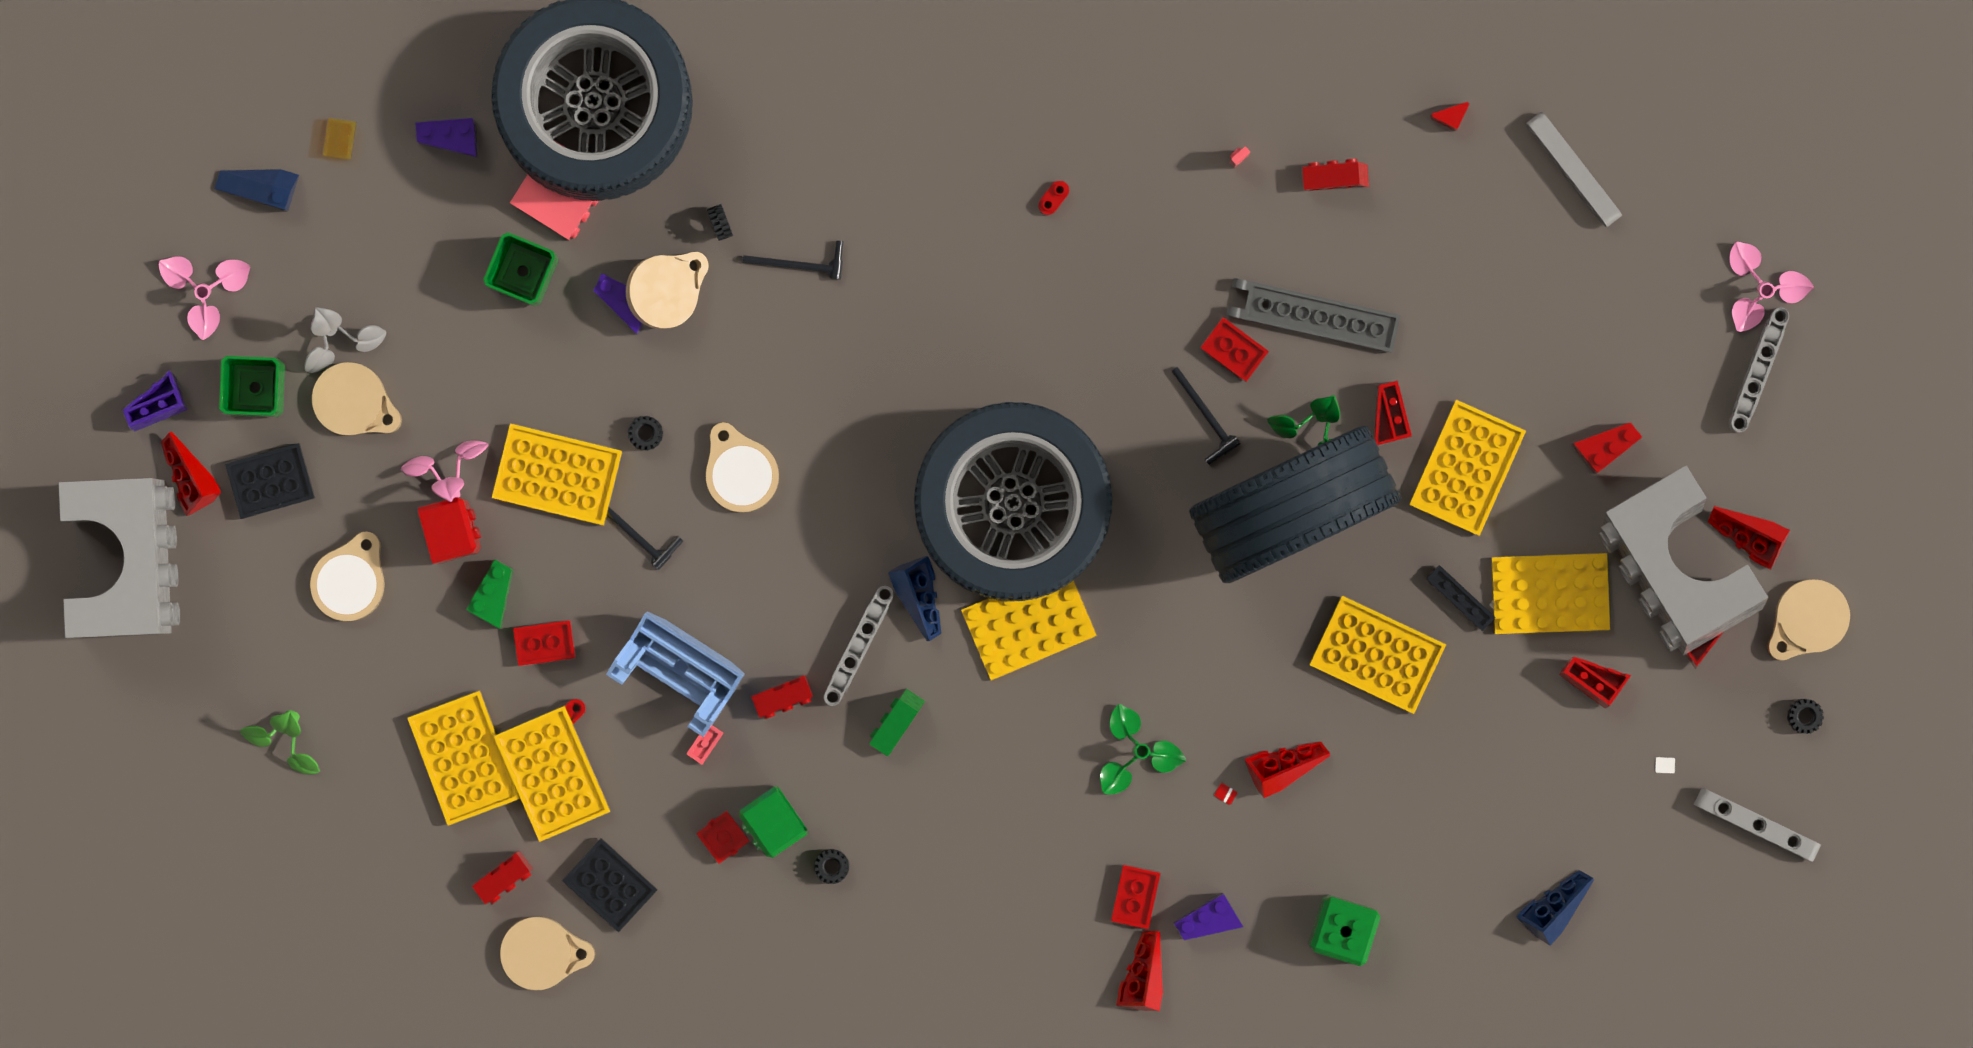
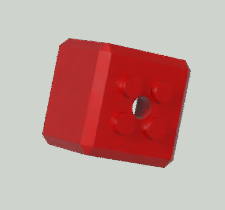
(450, 530)

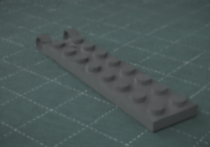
(1317, 316)

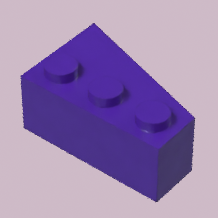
(450, 135)
(614, 295)
(156, 404)
(1208, 919)

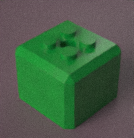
(512, 254)
(235, 385)
(772, 822)
(1334, 915)

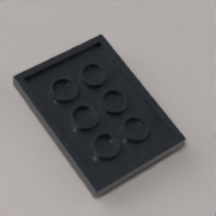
(270, 481)
(609, 885)

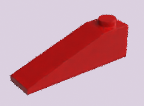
(194, 482)
(1755, 535)
(1279, 769)
(1143, 982)

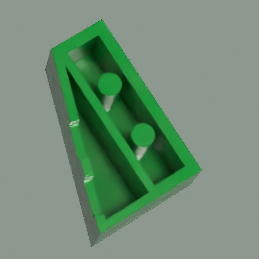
(492, 594)
(896, 722)

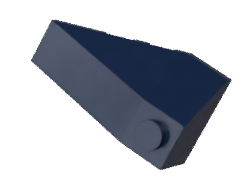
(265, 186)
(915, 589)
(1552, 912)

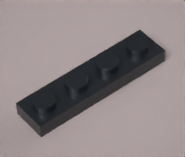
(1460, 598)

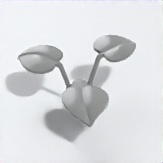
(326, 323)

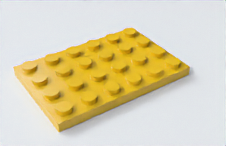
(1467, 467)
(557, 474)
(1550, 593)
(1028, 630)
(1377, 654)
(463, 758)
(552, 773)

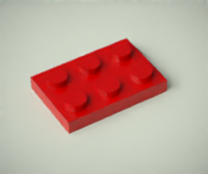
(1234, 349)
(544, 643)
(1135, 896)

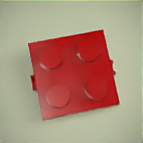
(722, 837)

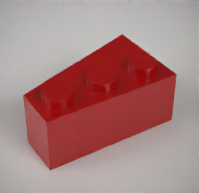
(1335, 175)
(1390, 415)
(782, 697)
(503, 878)

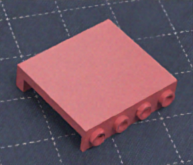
(552, 209)

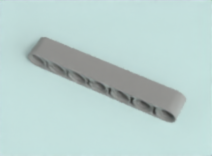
(1573, 169)

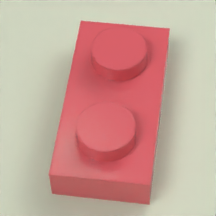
(1238, 156)
(704, 745)

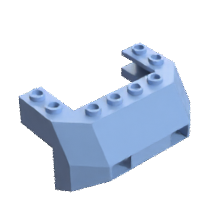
(682, 665)

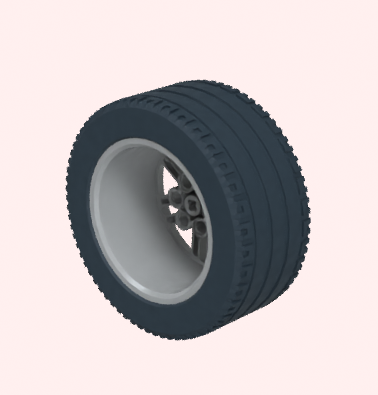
(586, 25)
(1052, 439)
(1295, 504)

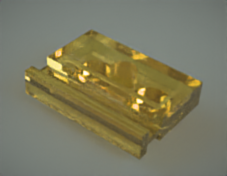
(339, 138)

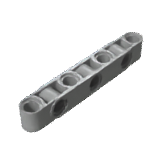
(1758, 370)
(858, 645)
(1769, 830)

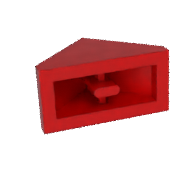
(1451, 116)

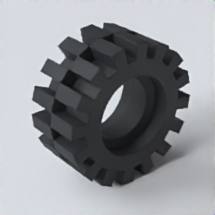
(719, 222)
(645, 421)
(1794, 712)
(843, 866)

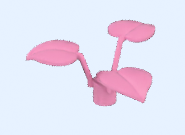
(1792, 286)
(204, 319)
(451, 486)

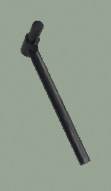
(834, 268)
(1228, 442)
(659, 557)

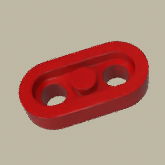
(1053, 197)
(575, 716)

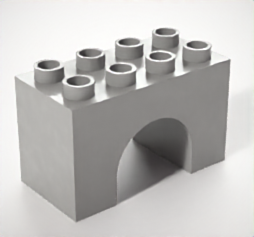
(138, 517)
(1687, 607)

